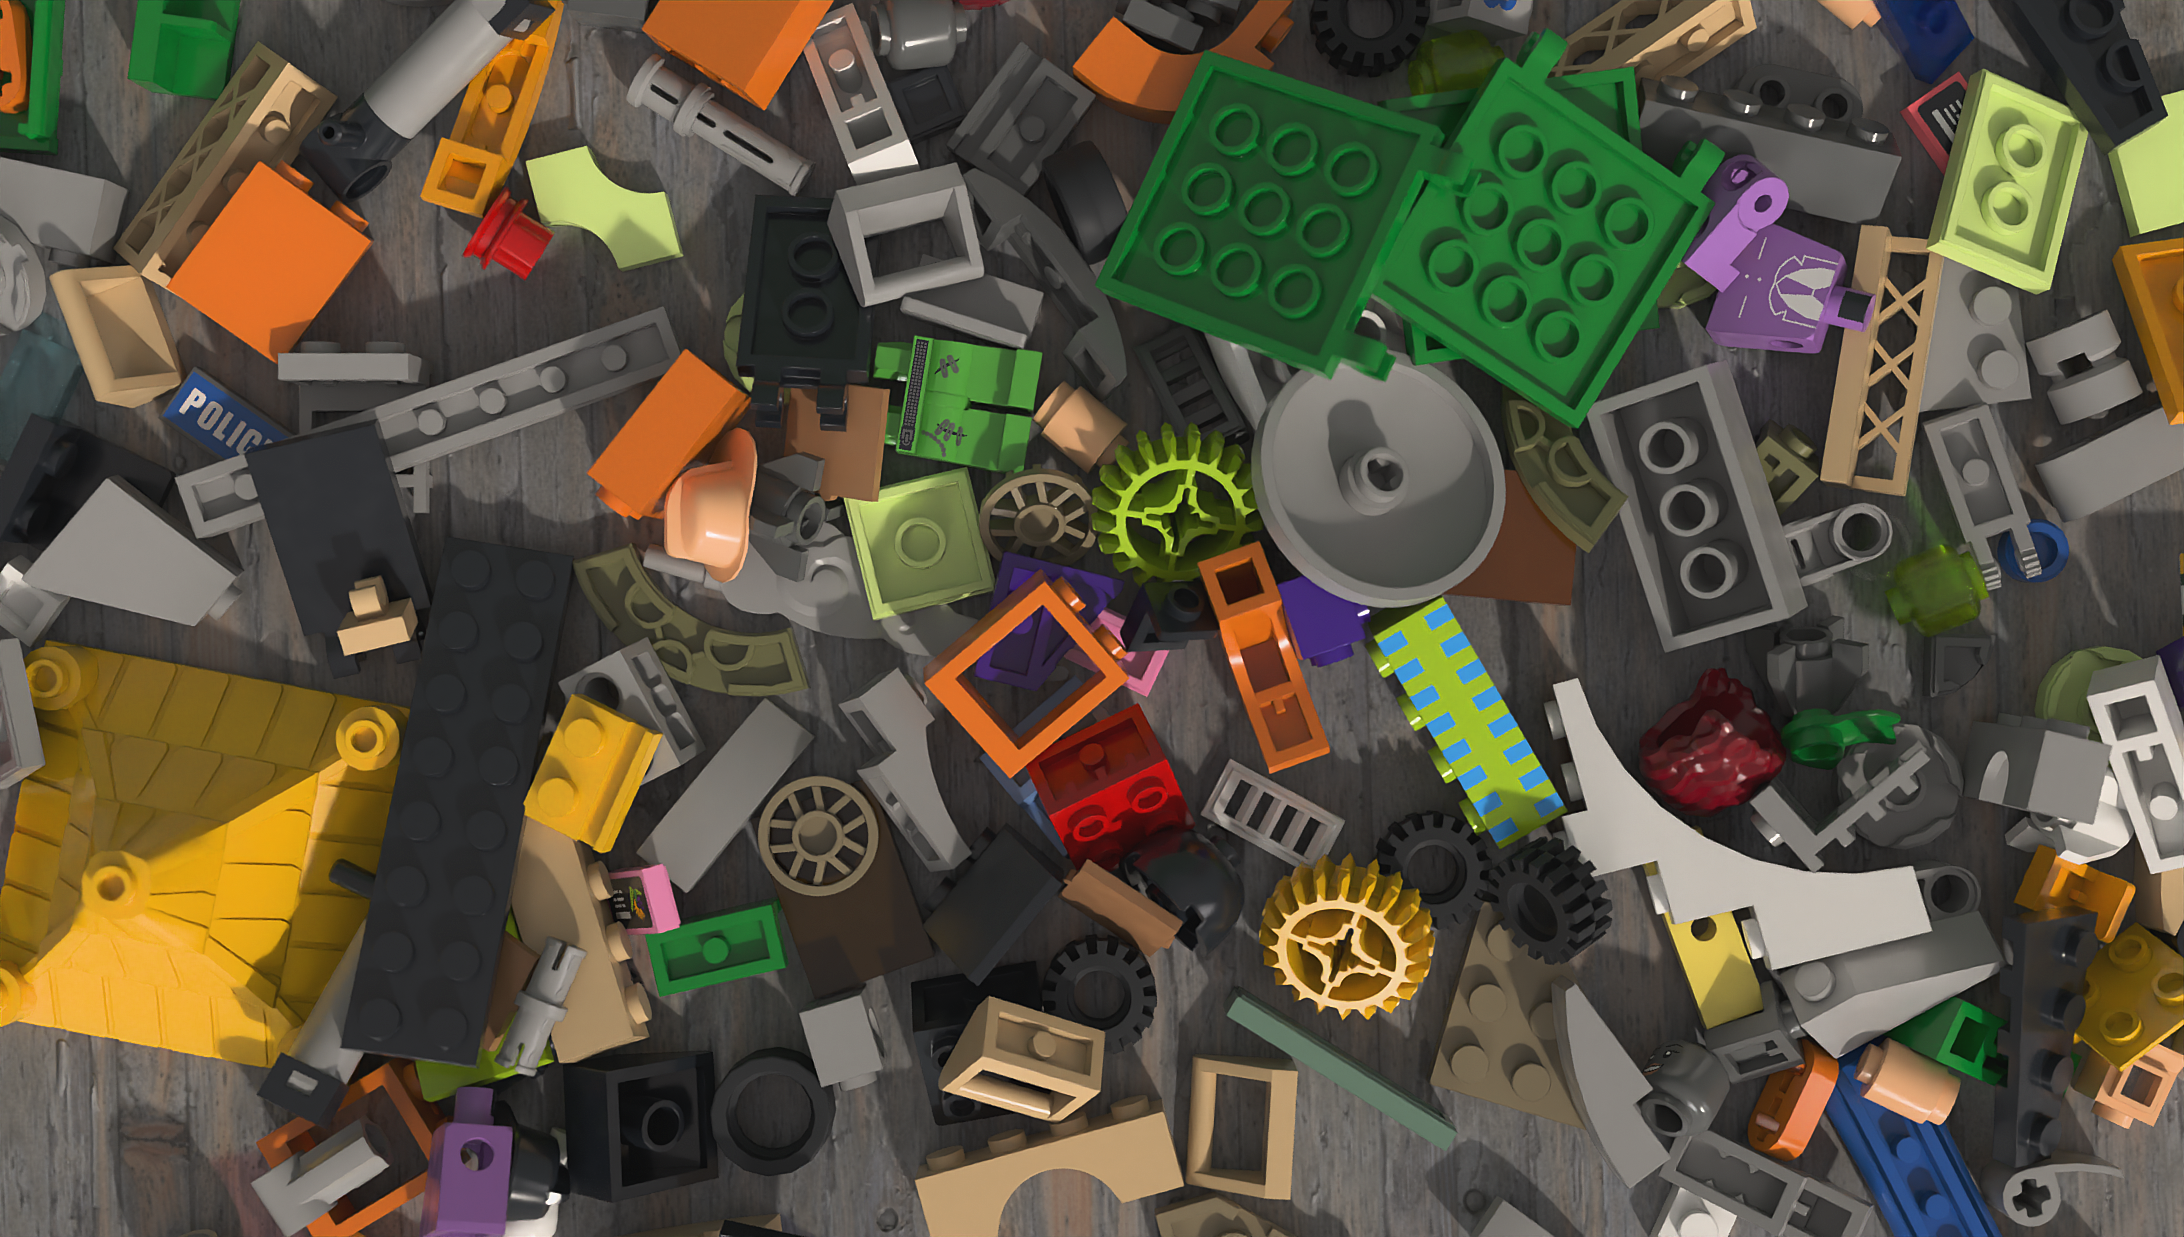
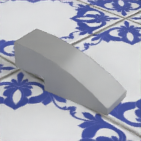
(726, 794)
(1604, 1086)

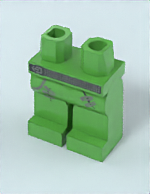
(940, 389)

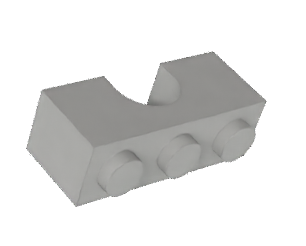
(2036, 766)

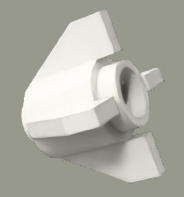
(2077, 840)

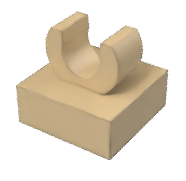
(374, 619)

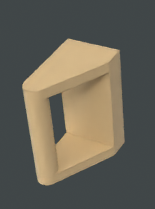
(119, 334)
(1029, 1049)
(1278, 1131)

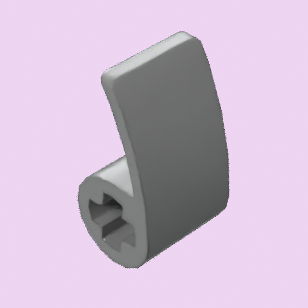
(2040, 1195)

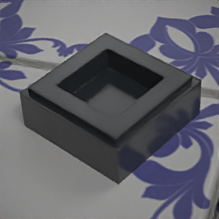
(927, 102)

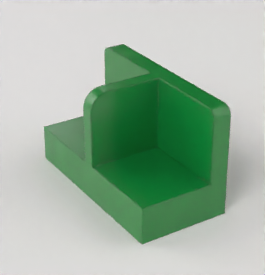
(184, 46)
(718, 947)

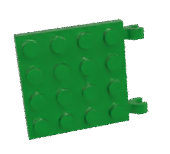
(1276, 214)
(1555, 246)

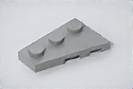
(1974, 343)

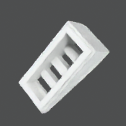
(1322, 840)

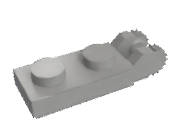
(1981, 488)

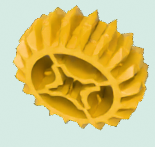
(1380, 958)

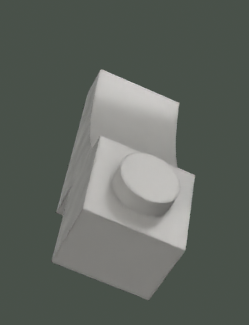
(893, 723)
(1763, 1188)

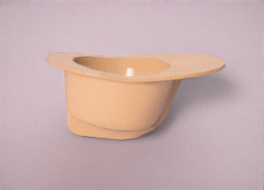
(711, 508)

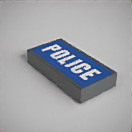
(219, 417)

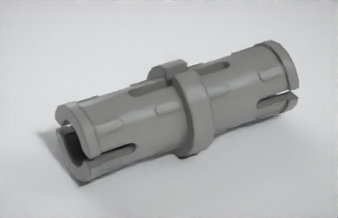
(540, 1006)

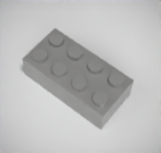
(1697, 507)

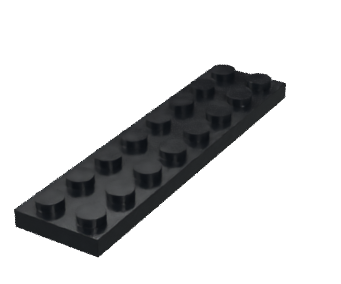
(459, 805)

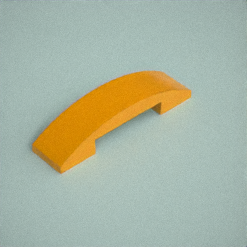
(492, 124)

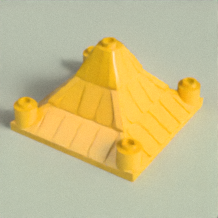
(186, 850)

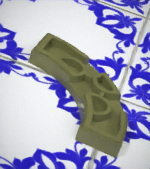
(1558, 471)
(686, 646)

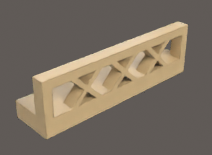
(1673, 44)
(262, 124)
(1857, 360)

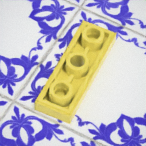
(1714, 966)

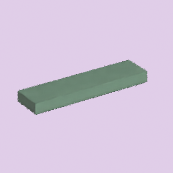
(1340, 1067)

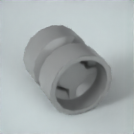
(2091, 389)

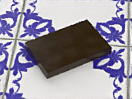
(863, 928)

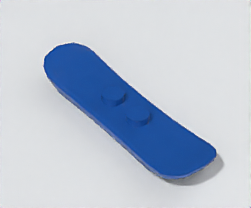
(1907, 1164)

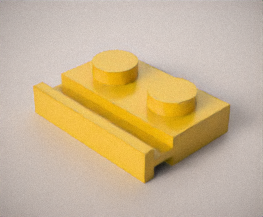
(591, 772)

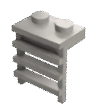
(357, 383)
(1785, 819)

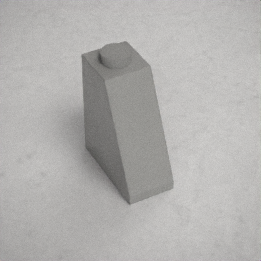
(136, 559)

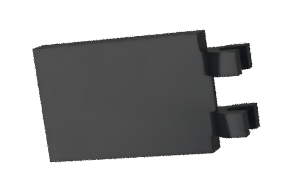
(802, 312)
(338, 522)

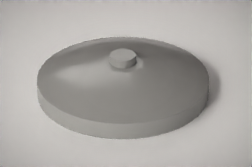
(1379, 482)

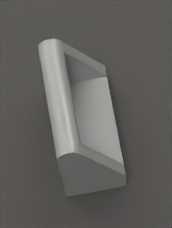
(897, 205)

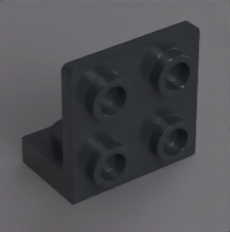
(56, 473)
(940, 1016)

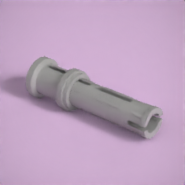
(698, 103)

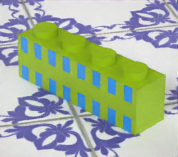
(1466, 718)

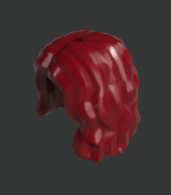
(1711, 748)

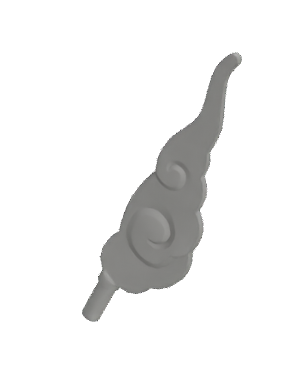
(828, 598)

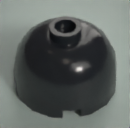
(1191, 881)

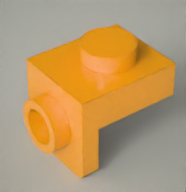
(2060, 883)

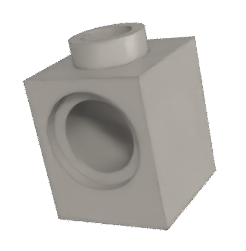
(844, 1039)

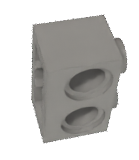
(644, 696)

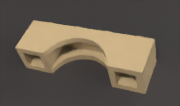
(1123, 1149)

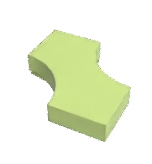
(577, 193)

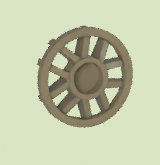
(1039, 517)
(818, 835)

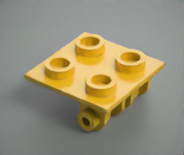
(2132, 997)

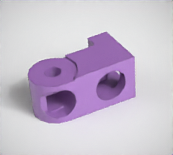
(1746, 200)

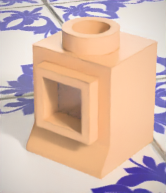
(2134, 1092)

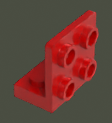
(1109, 789)

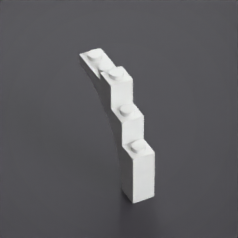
(1792, 910)

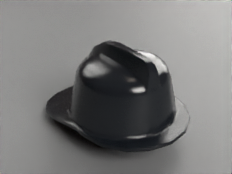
(535, 1169)

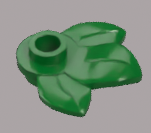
(1820, 738)

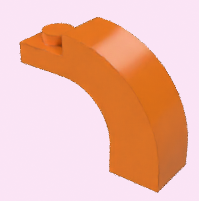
(1151, 82)
(1262, 657)

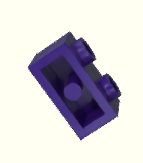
(1320, 622)

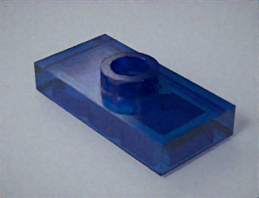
(1926, 33)

